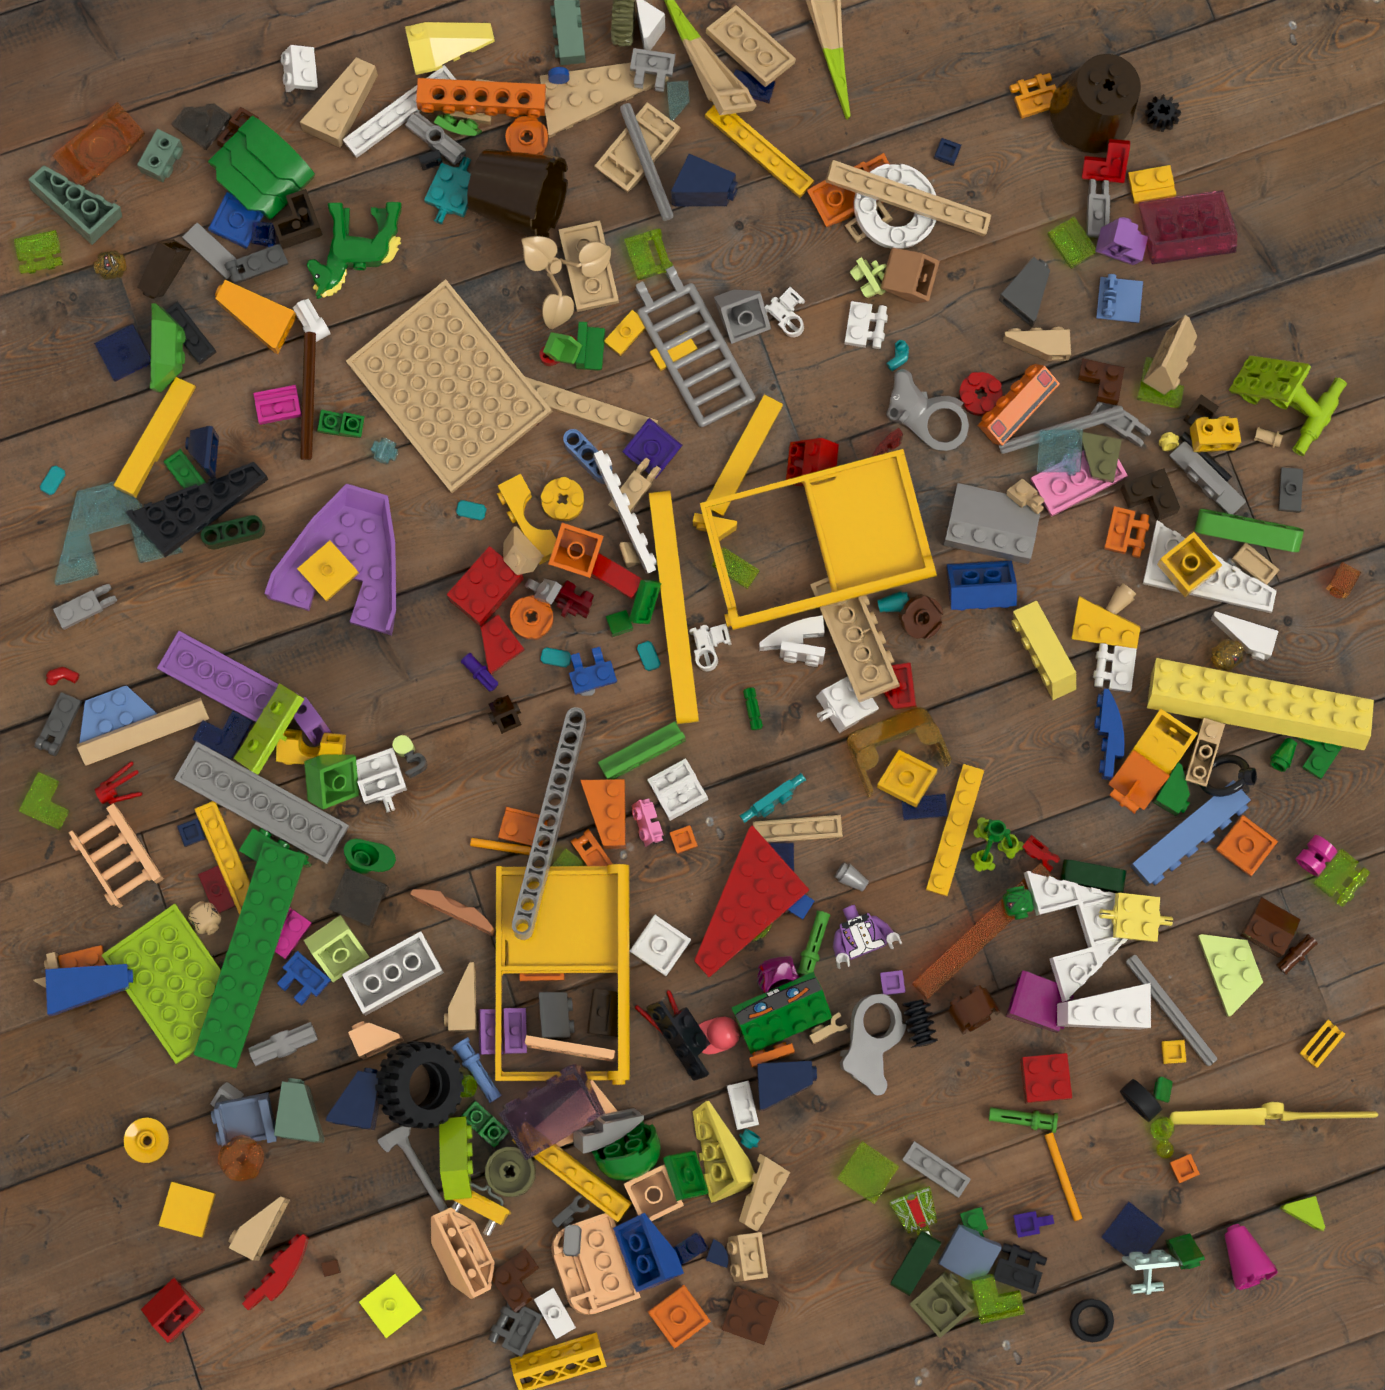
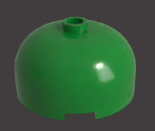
(630, 1159)

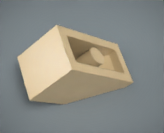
(520, 552)

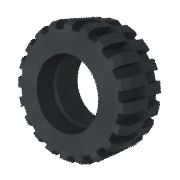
(395, 1081)

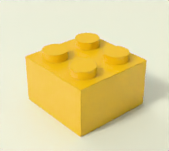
(1189, 564)

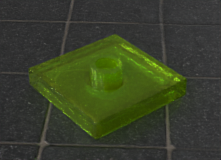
(868, 1172)

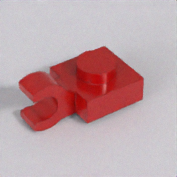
(1038, 850)

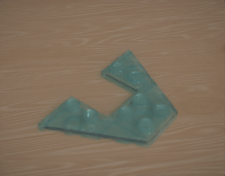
(95, 511)

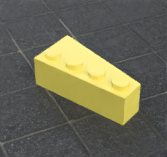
(1045, 650)

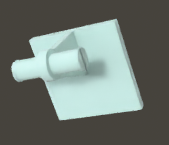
(1147, 1262)

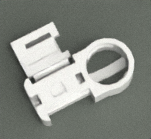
(786, 308)
(709, 640)

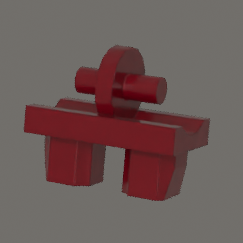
(572, 603)

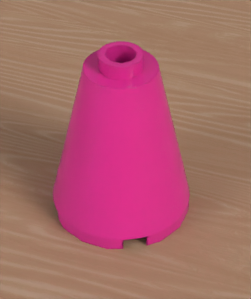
(1247, 1258)

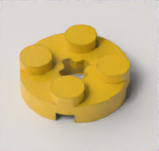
(562, 486)

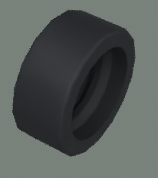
(1140, 1100)
(1074, 1323)

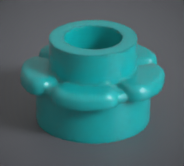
(749, 1139)

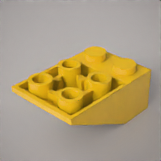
(1165, 741)

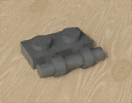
(521, 1331)

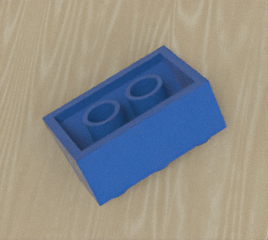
(981, 585)

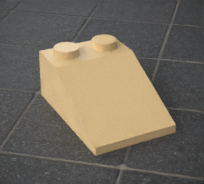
(255, 1234)

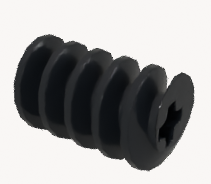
(920, 1023)

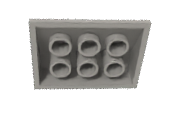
(991, 524)

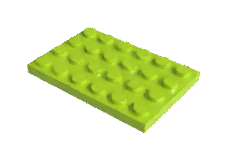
(170, 979)

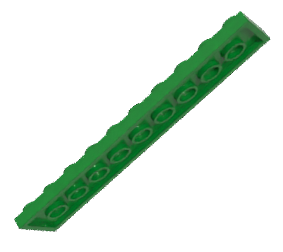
(250, 955)

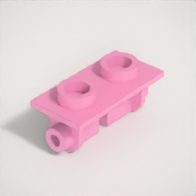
(648, 832)

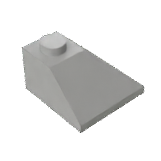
(742, 314)

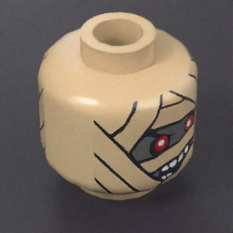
(204, 918)

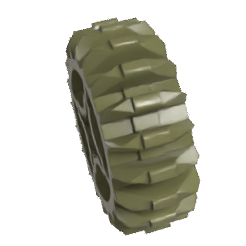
(623, 22)

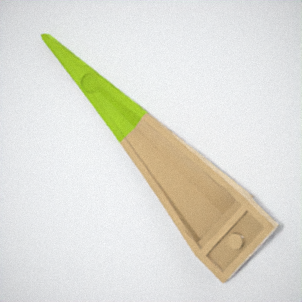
(828, 25)
(717, 80)

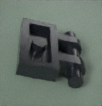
(1017, 1275)

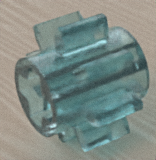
(384, 451)

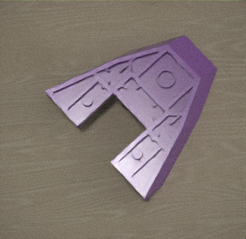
(363, 532)

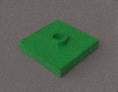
(685, 1175)

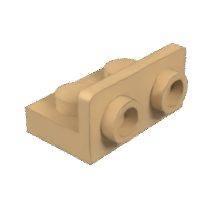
(747, 1257)

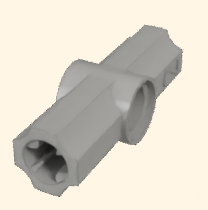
(426, 130)
(283, 1044)

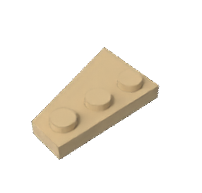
(766, 1187)

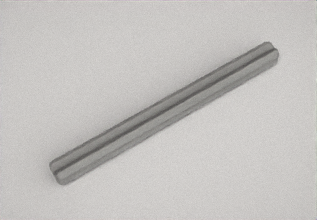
(646, 161)
(1076, 424)
(1172, 1011)

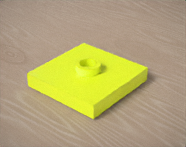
(390, 1306)

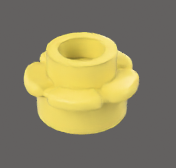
(1169, 441)

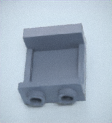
(244, 1116)

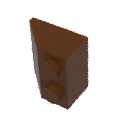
(1270, 928)

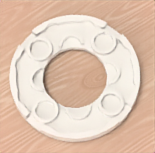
(879, 231)

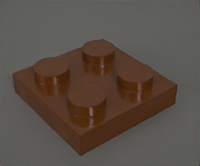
(750, 1315)

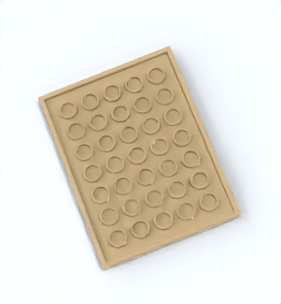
(449, 386)

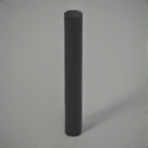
(1214, 464)

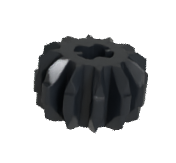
(1164, 106)

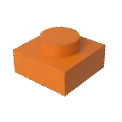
(683, 839)
(1184, 1168)

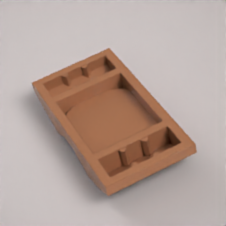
(454, 909)

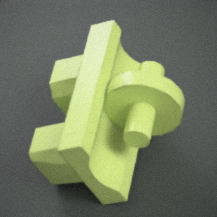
(864, 269)

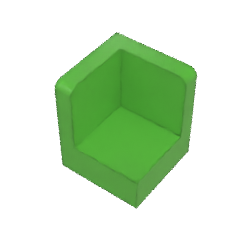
(562, 348)

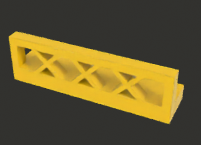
(556, 1359)

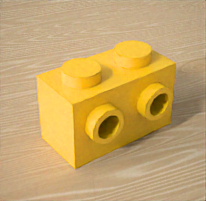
(1215, 434)

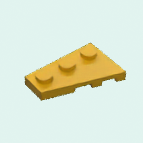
(1099, 625)

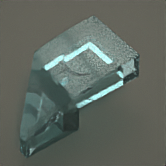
(677, 97)

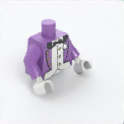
(860, 936)

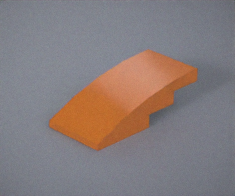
(837, 203)

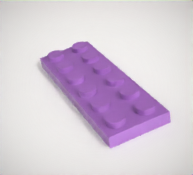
(217, 676)

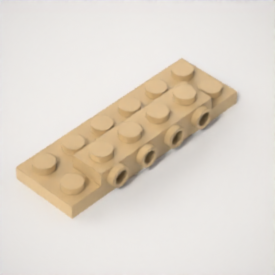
(858, 644)

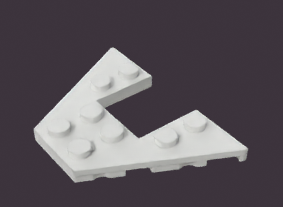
(1076, 967)

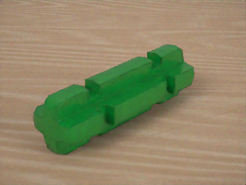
(753, 708)

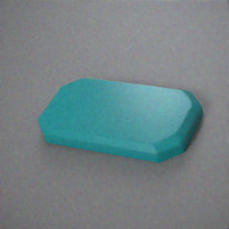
(52, 480)
(471, 510)
(648, 656)
(555, 657)

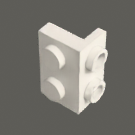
(299, 68)

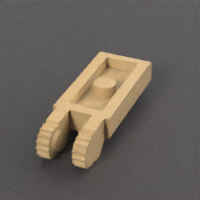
(637, 485)

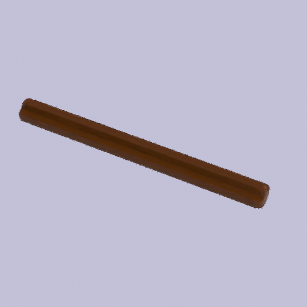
(308, 395)

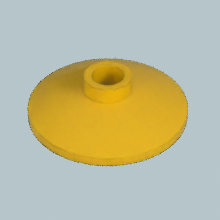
(135, 1137)

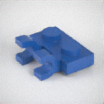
(591, 677)
(306, 974)

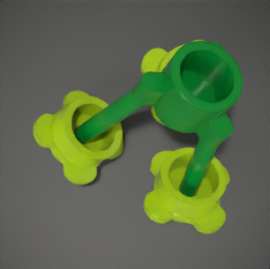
(994, 832)

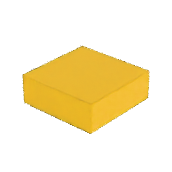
(1173, 1052)

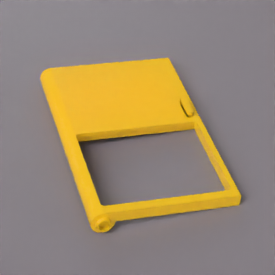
(864, 529)
(577, 930)

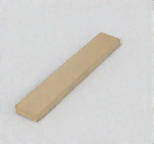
(142, 731)

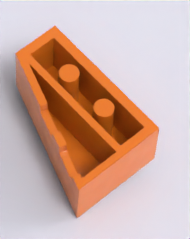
(607, 807)

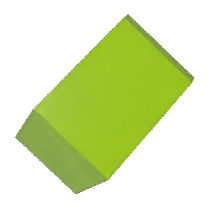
(1306, 1211)

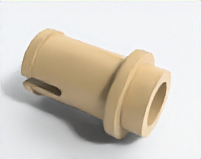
(1268, 437)

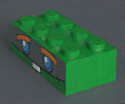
(782, 1012)

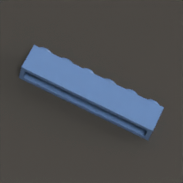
(1188, 835)

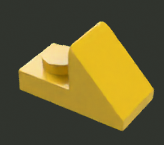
(723, 526)

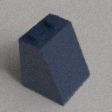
(703, 184)
(783, 1081)
(358, 1102)

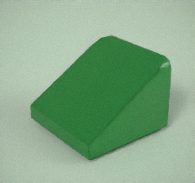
(619, 623)
(1162, 1089)

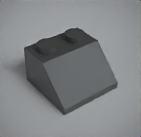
(555, 1015)

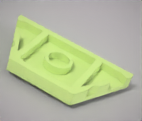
(1231, 969)

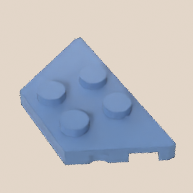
(112, 712)

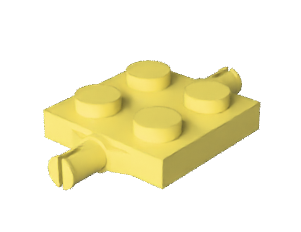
(1136, 917)

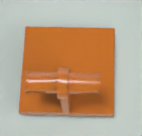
(1137, 782)

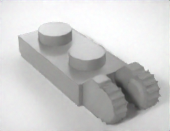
(1097, 208)
(1124, 425)
(83, 607)

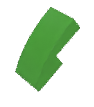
(464, 127)

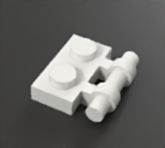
(858, 325)
(1121, 670)

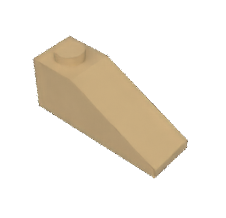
(462, 1009)

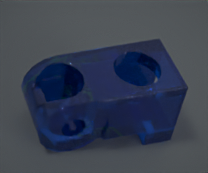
(690, 1248)

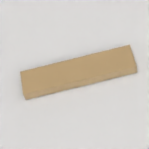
(800, 829)

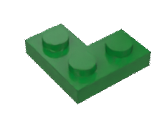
(1320, 757)

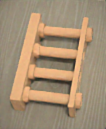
(137, 855)

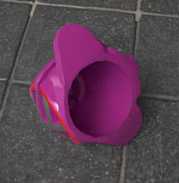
(776, 973)

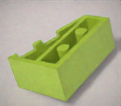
(455, 1158)

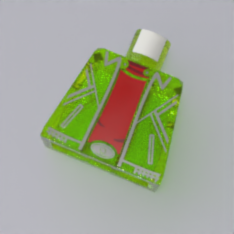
(915, 1211)

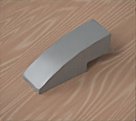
(606, 1129)

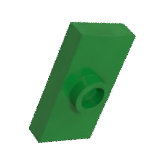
(645, 601)

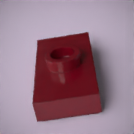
(216, 889)

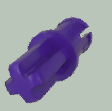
(479, 672)

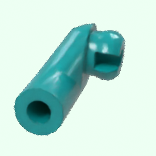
(901, 355)

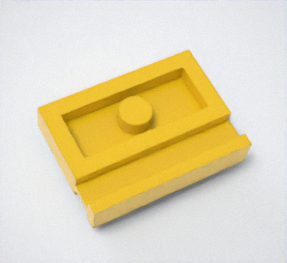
(1151, 184)

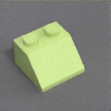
(336, 948)

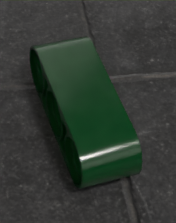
(223, 528)
(1093, 875)
(915, 1263)

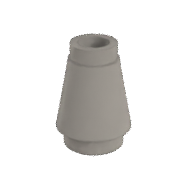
(851, 877)

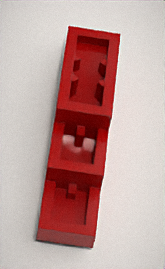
(615, 576)

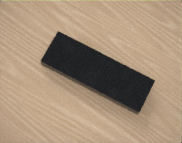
(195, 340)

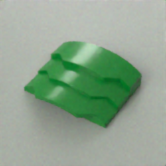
(260, 168)

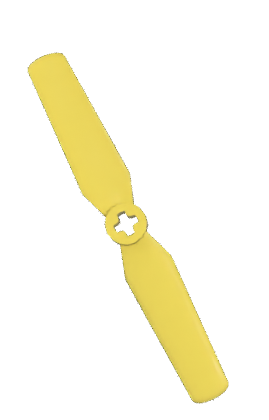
(1257, 1116)

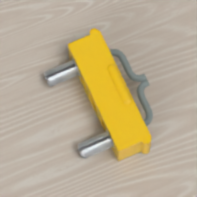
(484, 1206)

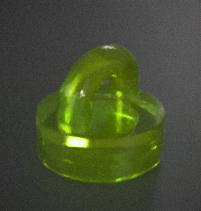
(469, 1086)

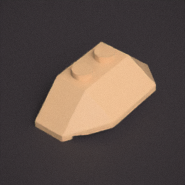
(462, 1252)

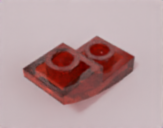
(892, 441)

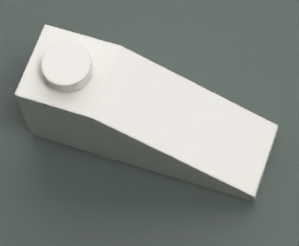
(1253, 637)

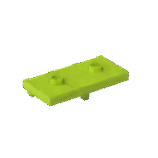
(269, 729)

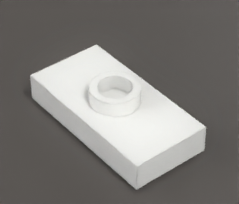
(742, 1105)
(554, 1313)

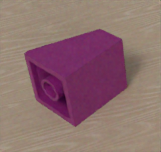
(1035, 1001)

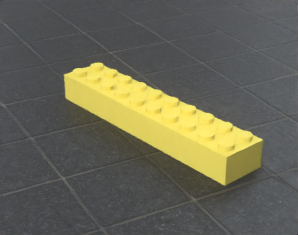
(1260, 704)

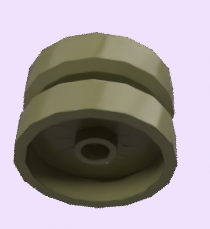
(497, 1175)

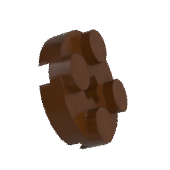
(911, 611)

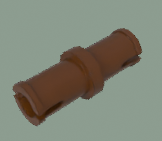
(1297, 954)

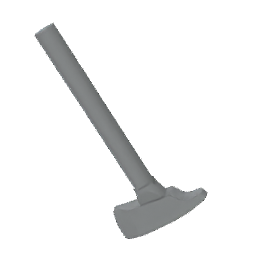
(400, 1137)

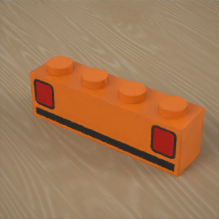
(1018, 404)

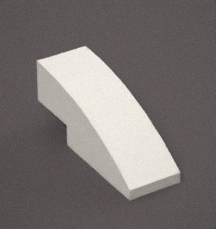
(794, 632)

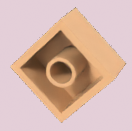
(653, 1193)

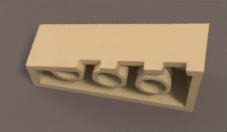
(339, 106)

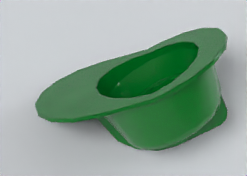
(368, 856)

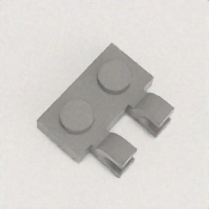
(652, 63)

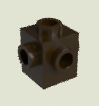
(504, 714)

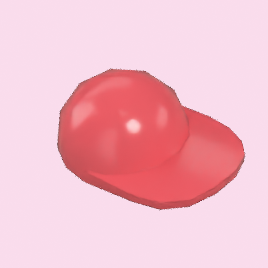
(722, 1034)

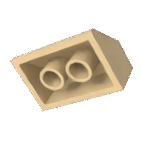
(1172, 356)

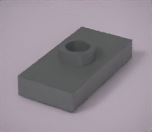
(1290, 490)

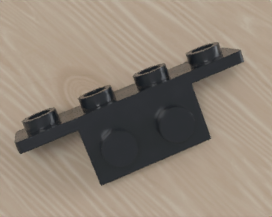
(683, 1036)

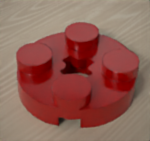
(978, 381)

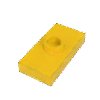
(625, 333)

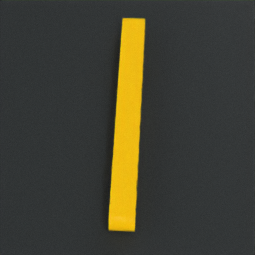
(673, 607)

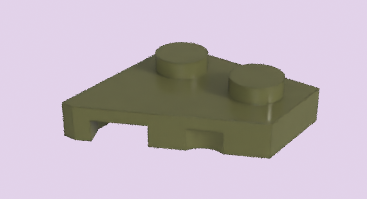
(1102, 455)

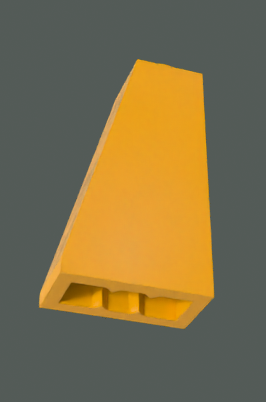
(259, 315)

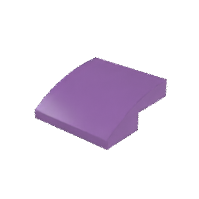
(512, 1031)

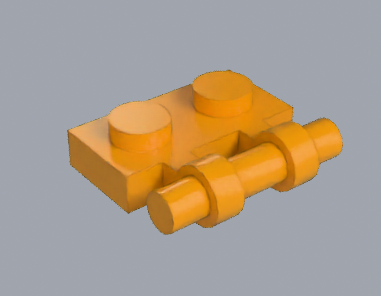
(1036, 101)

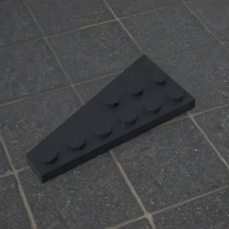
(190, 510)

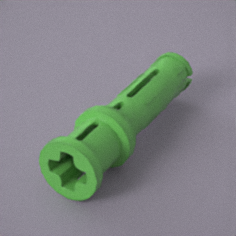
(810, 954)
(1023, 1118)

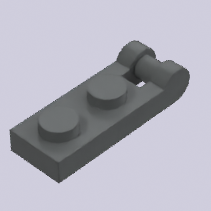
(256, 263)
(58, 723)

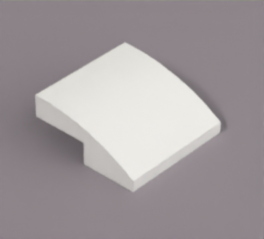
(677, 789)

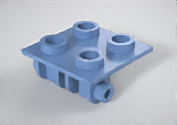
(1119, 299)

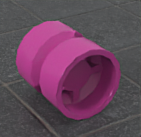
(1322, 850)

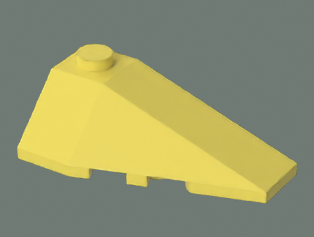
(440, 42)
(724, 1161)

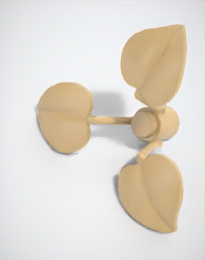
(540, 254)

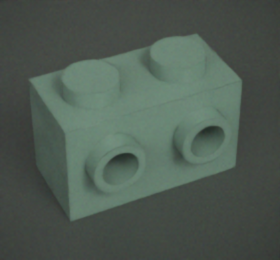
(160, 156)

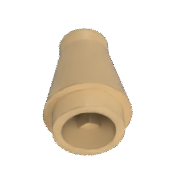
(1121, 598)

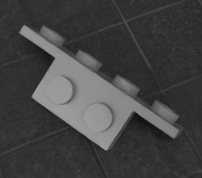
(1207, 478)

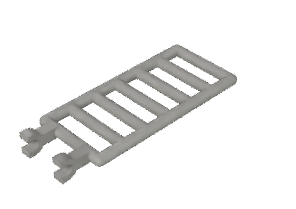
(673, 367)

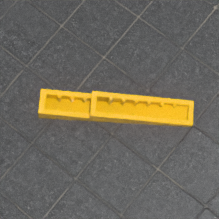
(154, 438)

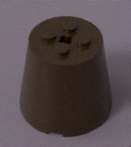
(1088, 113)
(518, 190)

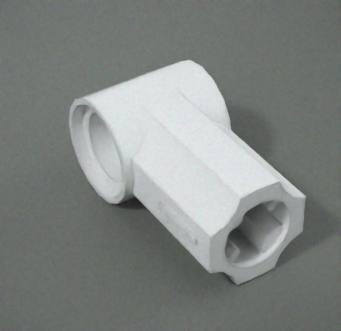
(310, 319)

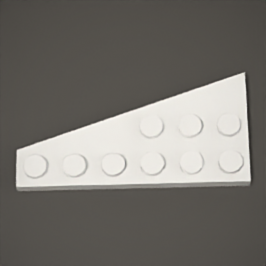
(1226, 585)

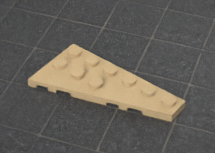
(589, 94)

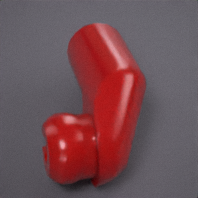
(60, 673)

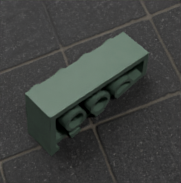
(568, 31)
(77, 206)

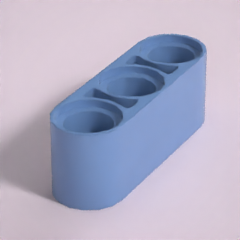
(579, 450)

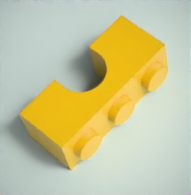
(296, 751)

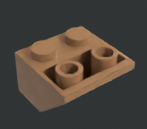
(910, 275)

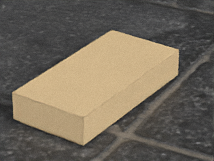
(1255, 564)

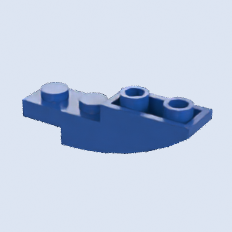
(1109, 725)

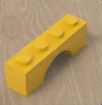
(516, 496)

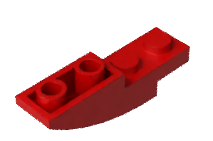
(285, 1268)

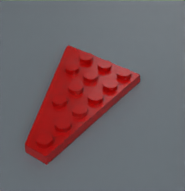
(753, 898)

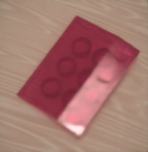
(1188, 227)

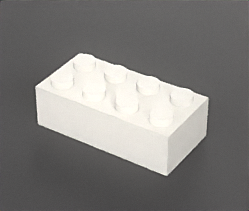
(392, 973)

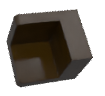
(1202, 408)

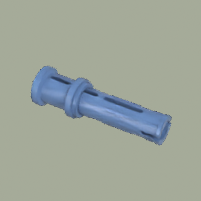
(471, 1061)

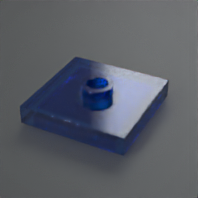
(123, 352)
(1132, 1231)

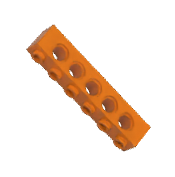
(428, 88)

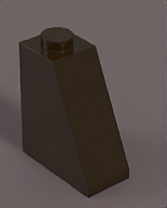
(163, 268)

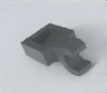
(565, 1216)

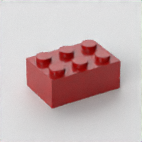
(484, 587)

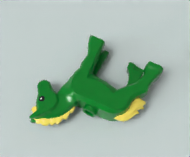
(355, 251)

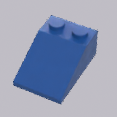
(647, 1253)

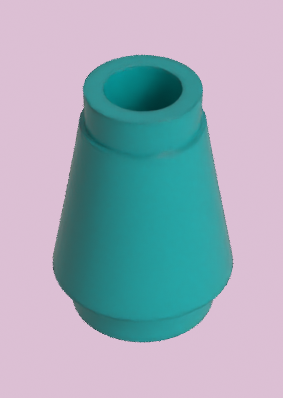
(893, 602)

